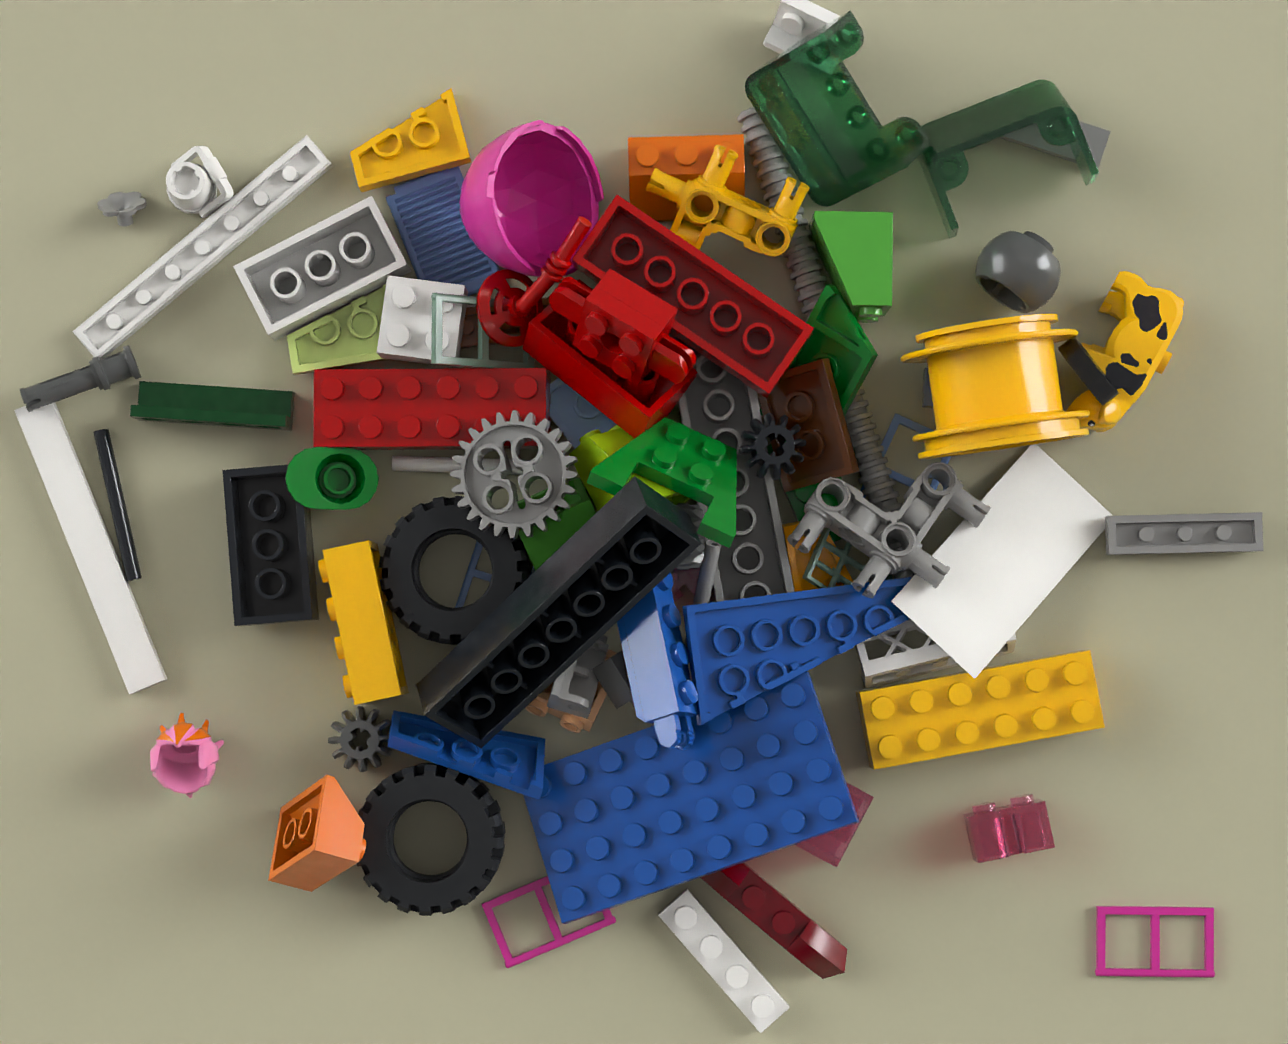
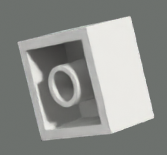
(407, 320)

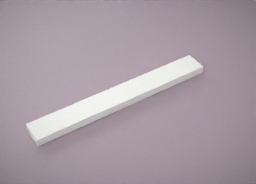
(203, 248)
(91, 547)

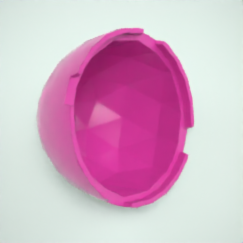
(529, 194)

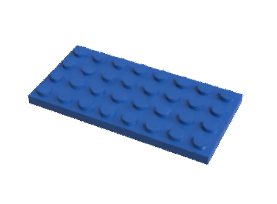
(656, 817)

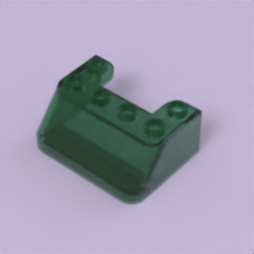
(825, 119)

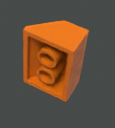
(684, 159)
(316, 837)

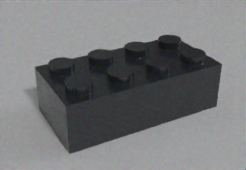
(268, 548)

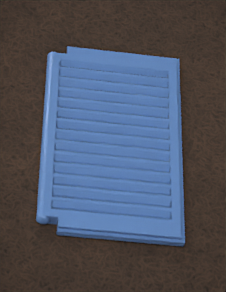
(434, 233)

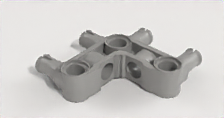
(869, 527)

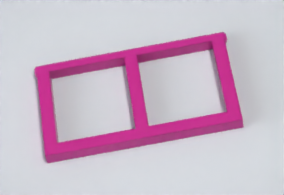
(1155, 912)
(559, 939)

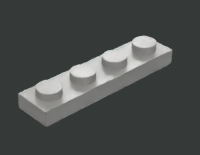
(1184, 533)

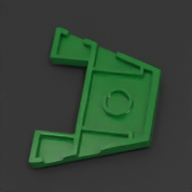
(684, 463)

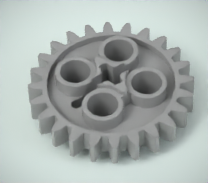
(480, 485)

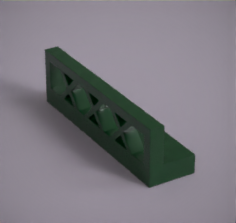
(214, 406)

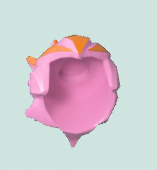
(184, 757)

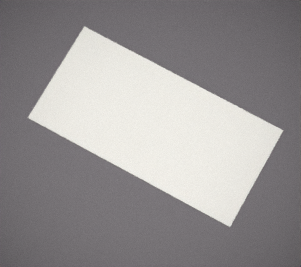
(1007, 563)

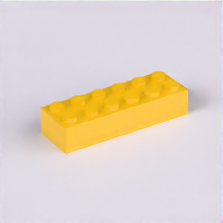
(969, 714)

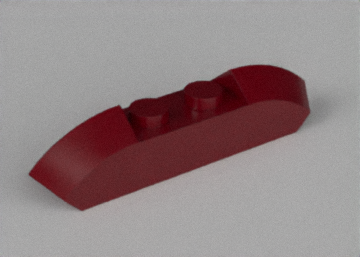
(780, 919)

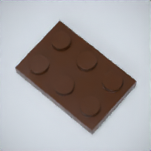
(812, 401)

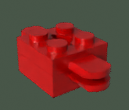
(623, 327)

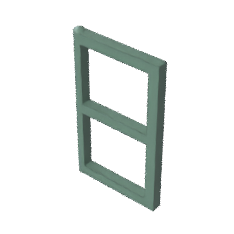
(483, 339)

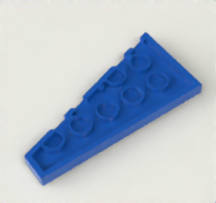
(769, 639)

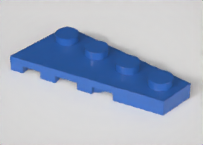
(506, 760)

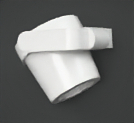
(194, 186)

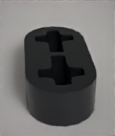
(1088, 371)

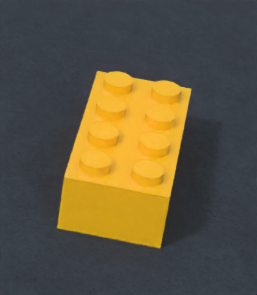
(364, 623)

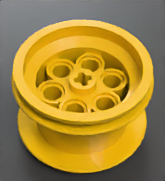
(995, 386)

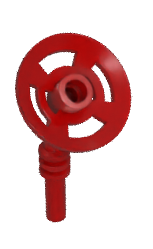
(522, 303)

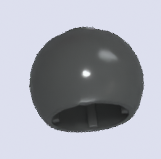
(1019, 270)

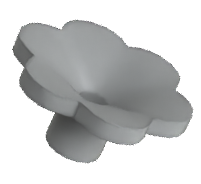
(123, 206)

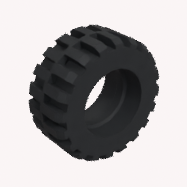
(402, 563)
(483, 848)

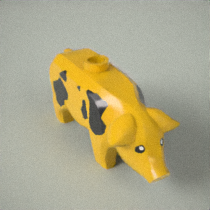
(1134, 348)

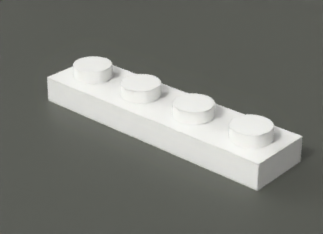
(723, 960)

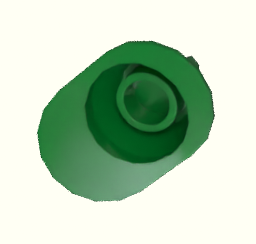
(331, 478)

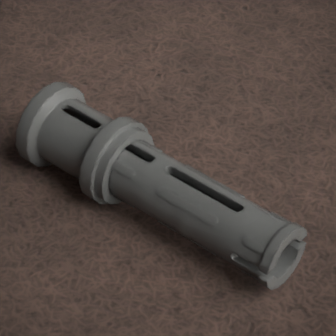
(99, 374)

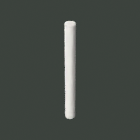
(441, 464)

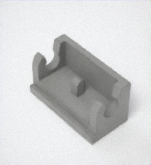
(577, 685)

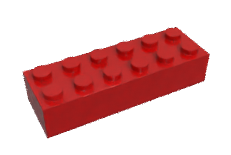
(715, 307)
(422, 405)

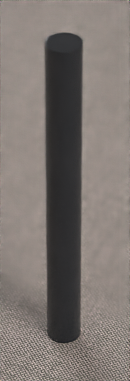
(117, 505)

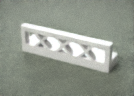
(909, 661)

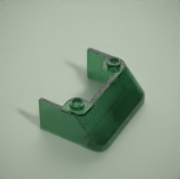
(983, 122)

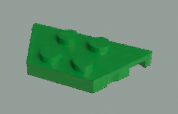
(840, 340)

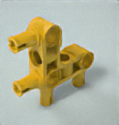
(731, 212)

